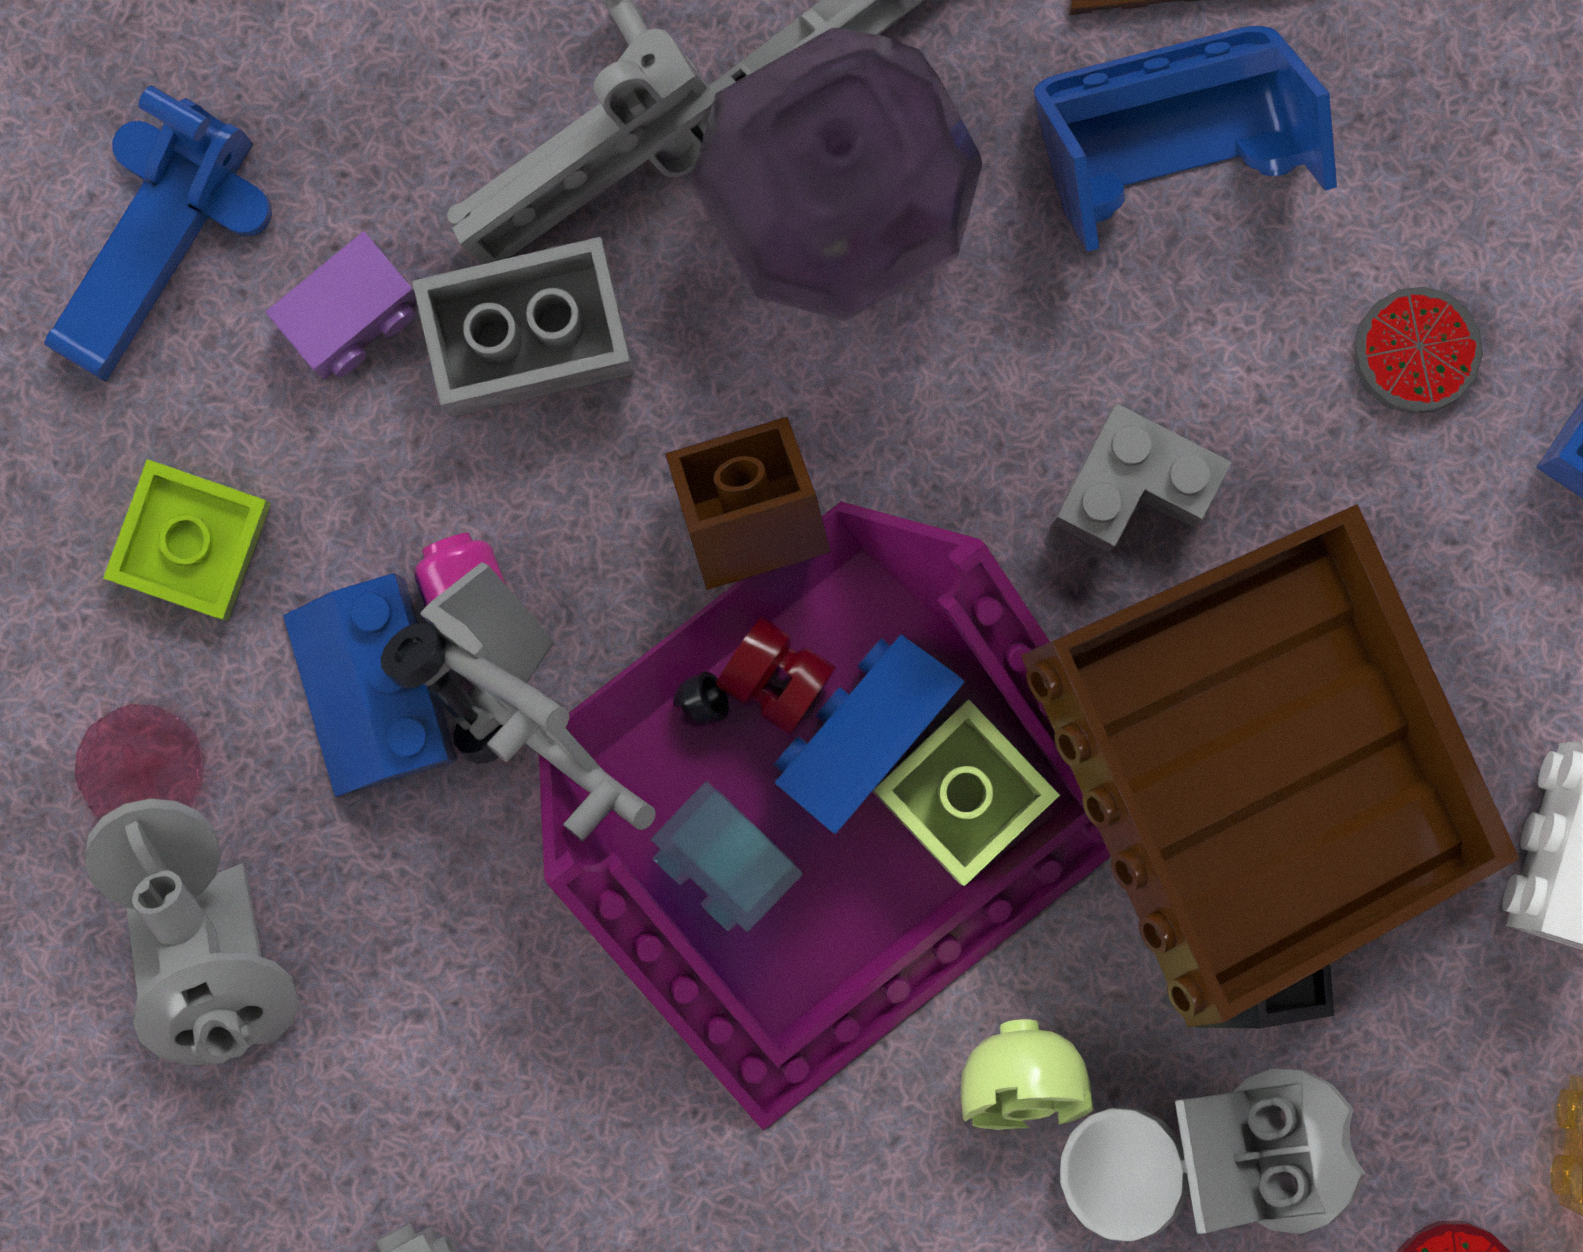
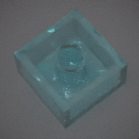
(725, 858)

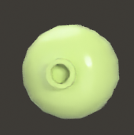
(1024, 1078)

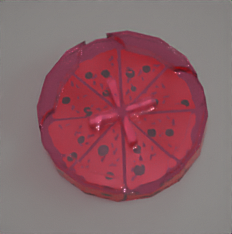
(138, 757)

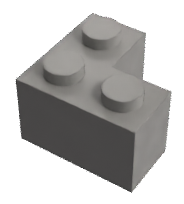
(1133, 463)

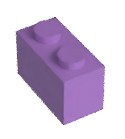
(345, 308)

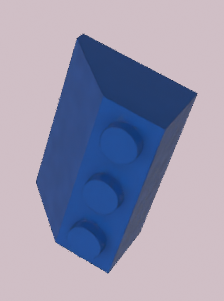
(361, 717)
(865, 731)

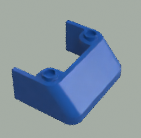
(1178, 112)

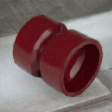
(757, 661)

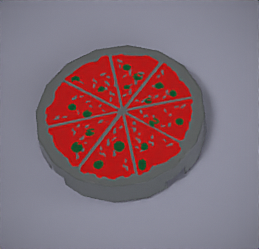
(1417, 350)

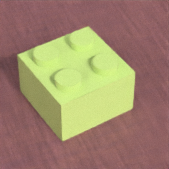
(965, 792)

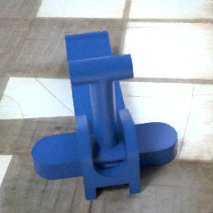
(188, 179)

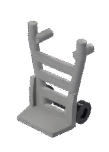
(497, 646)

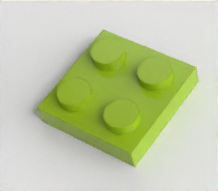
(187, 540)

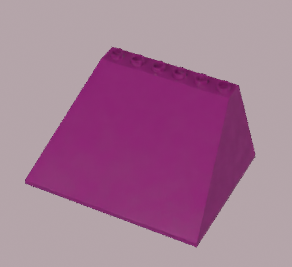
(874, 913)

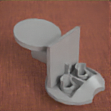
(191, 935)
(1234, 1155)

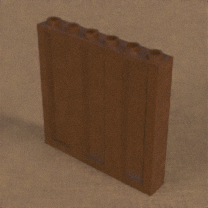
(1269, 765)

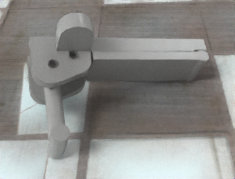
(643, 114)

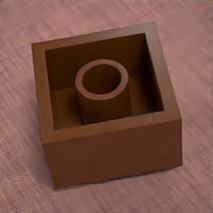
(748, 503)

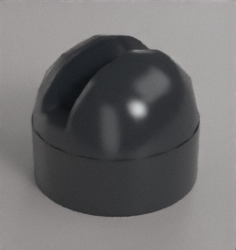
(701, 700)

